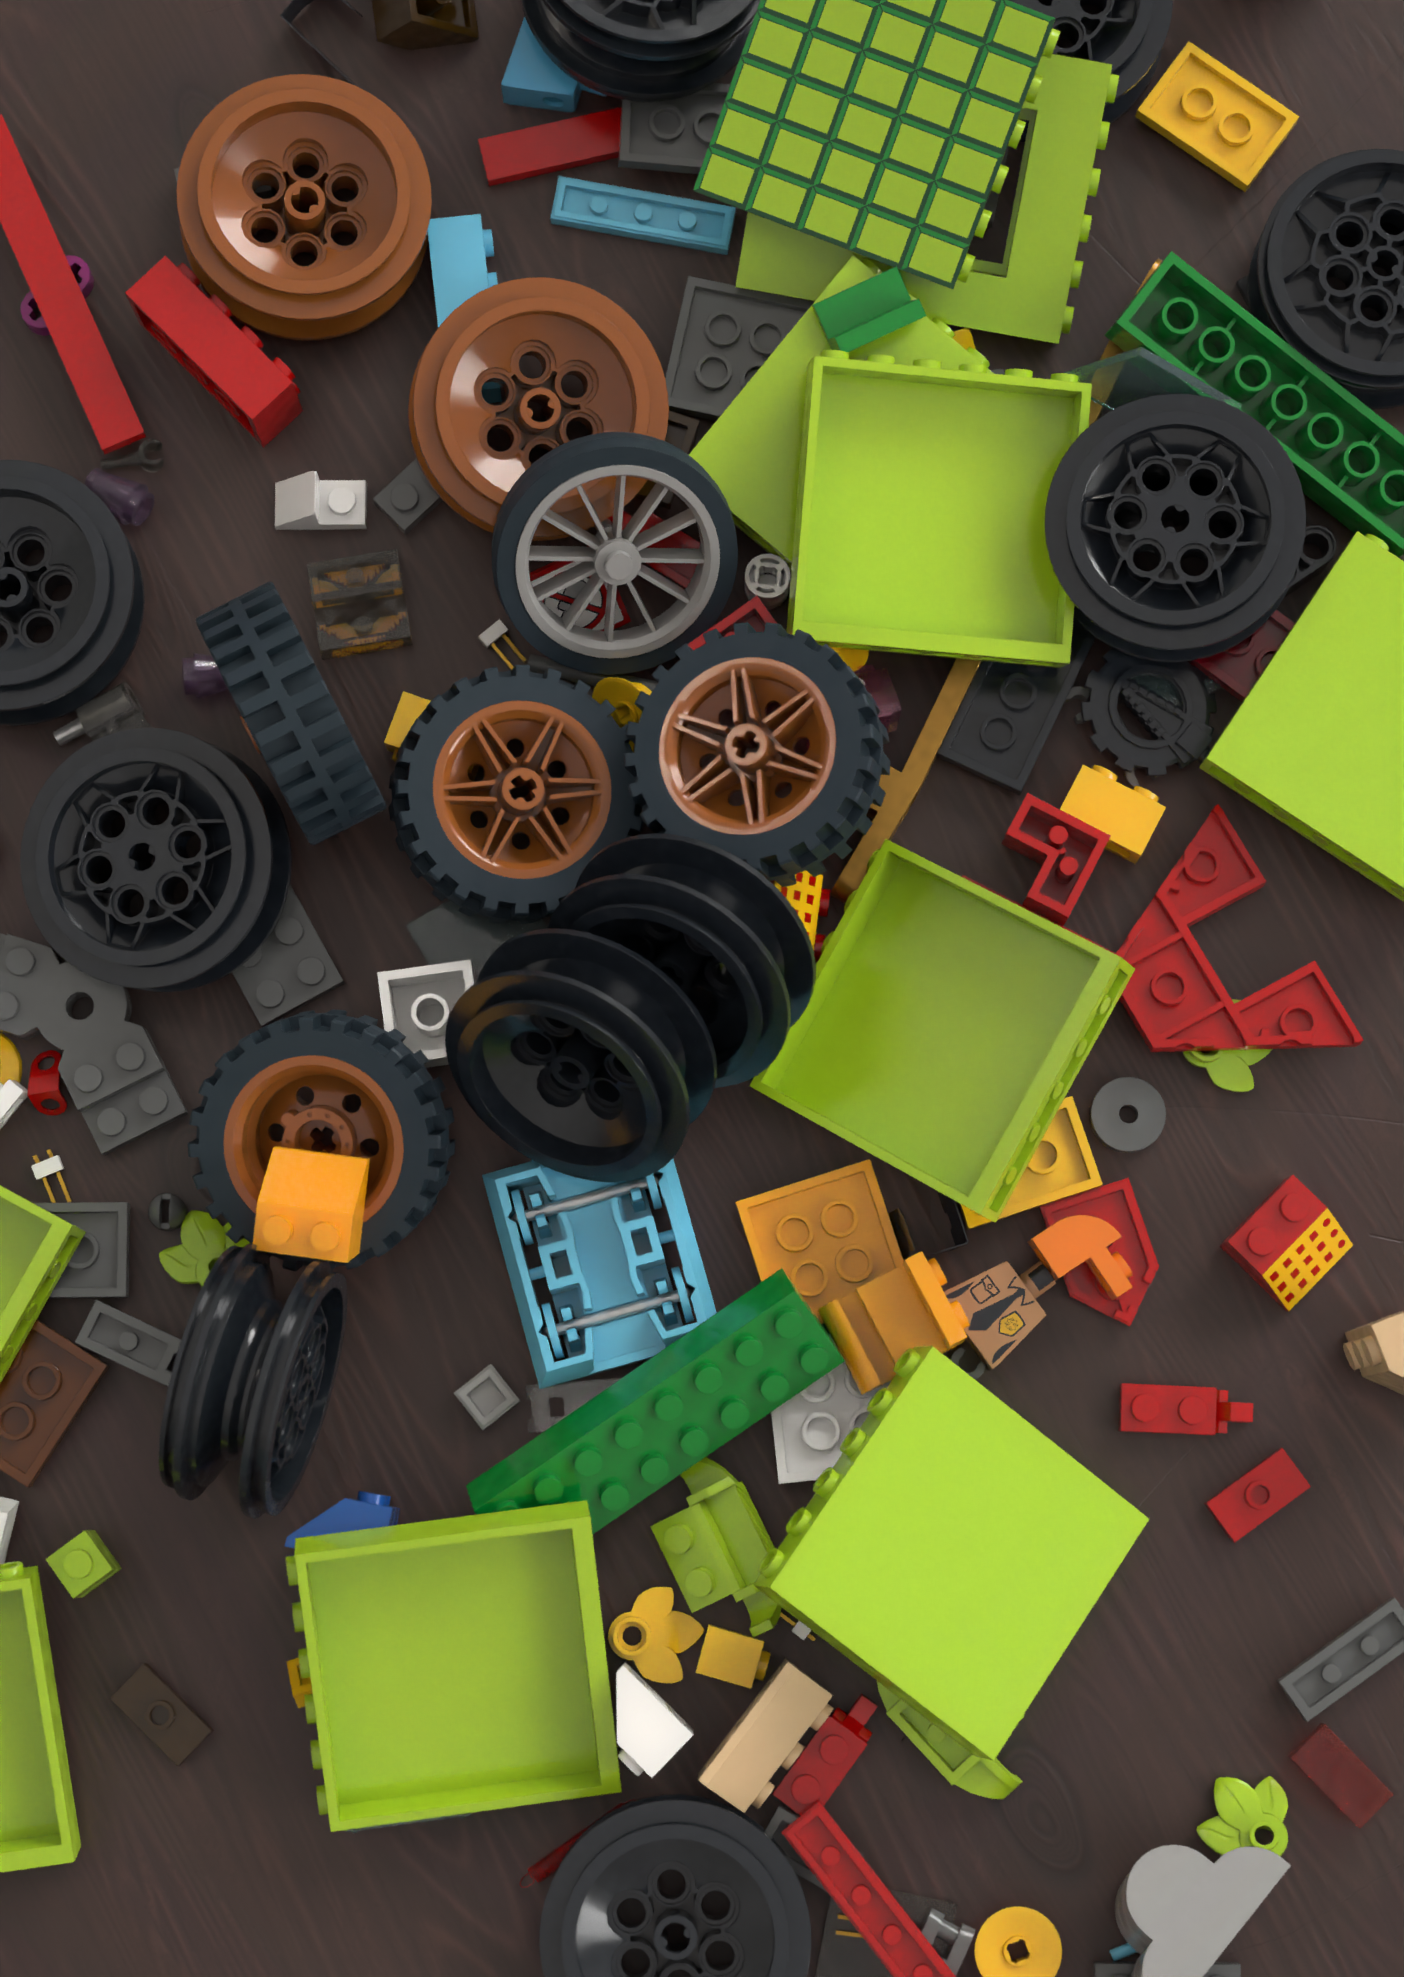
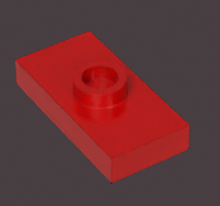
(1257, 1495)

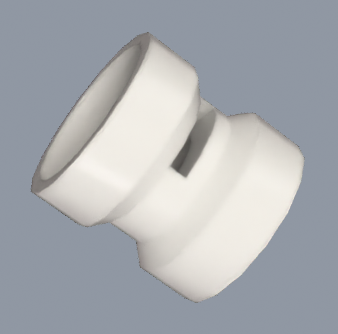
(769, 588)

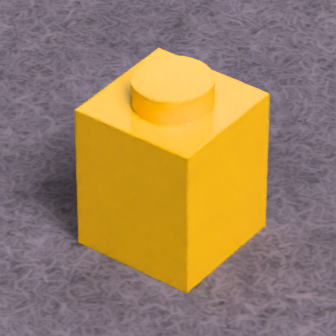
(732, 1657)

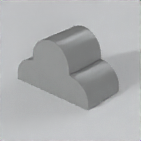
(1187, 1909)

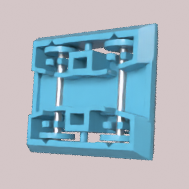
(599, 1267)

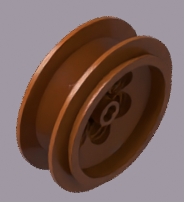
(260, 141)
(482, 342)

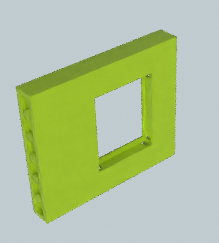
(1041, 236)

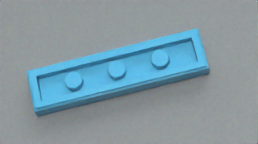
(643, 215)

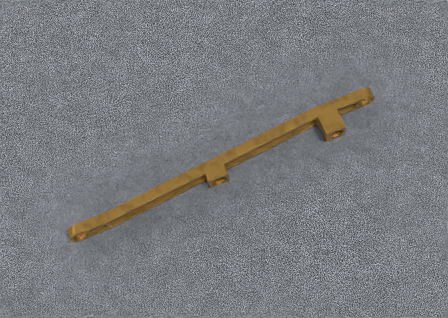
(904, 787)

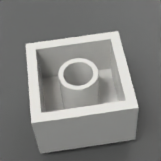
(420, 1003)

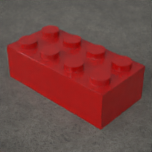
(215, 350)

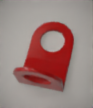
(45, 1084)

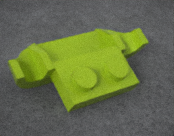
(718, 1544)
(952, 1760)

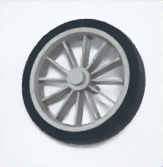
(614, 553)

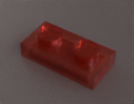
(1340, 1775)

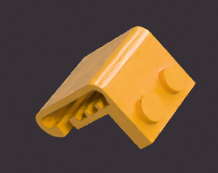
(892, 1316)

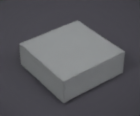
(487, 1397)

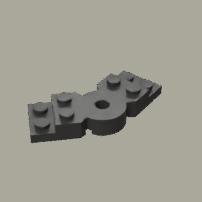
(105, 1058)

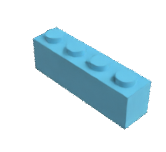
(460, 269)

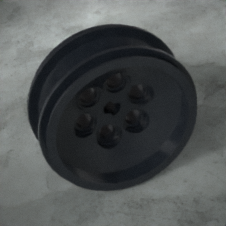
(642, 45)
(1301, 251)
(252, 1380)

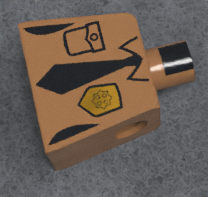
(1001, 1308)

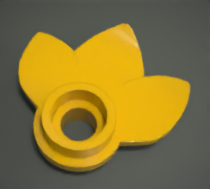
(663, 1635)

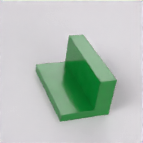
(867, 311)

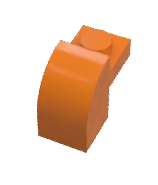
(1081, 1240)

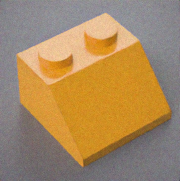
(312, 1205)

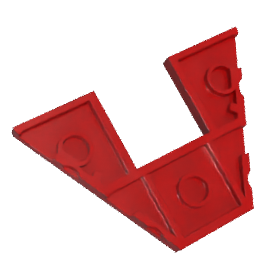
(1177, 993)

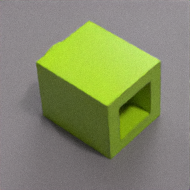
(83, 1563)

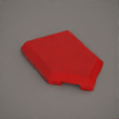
(1119, 1208)

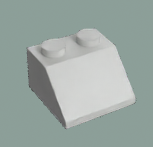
(646, 1724)

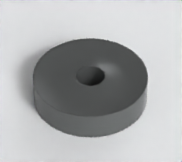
(1130, 1093)

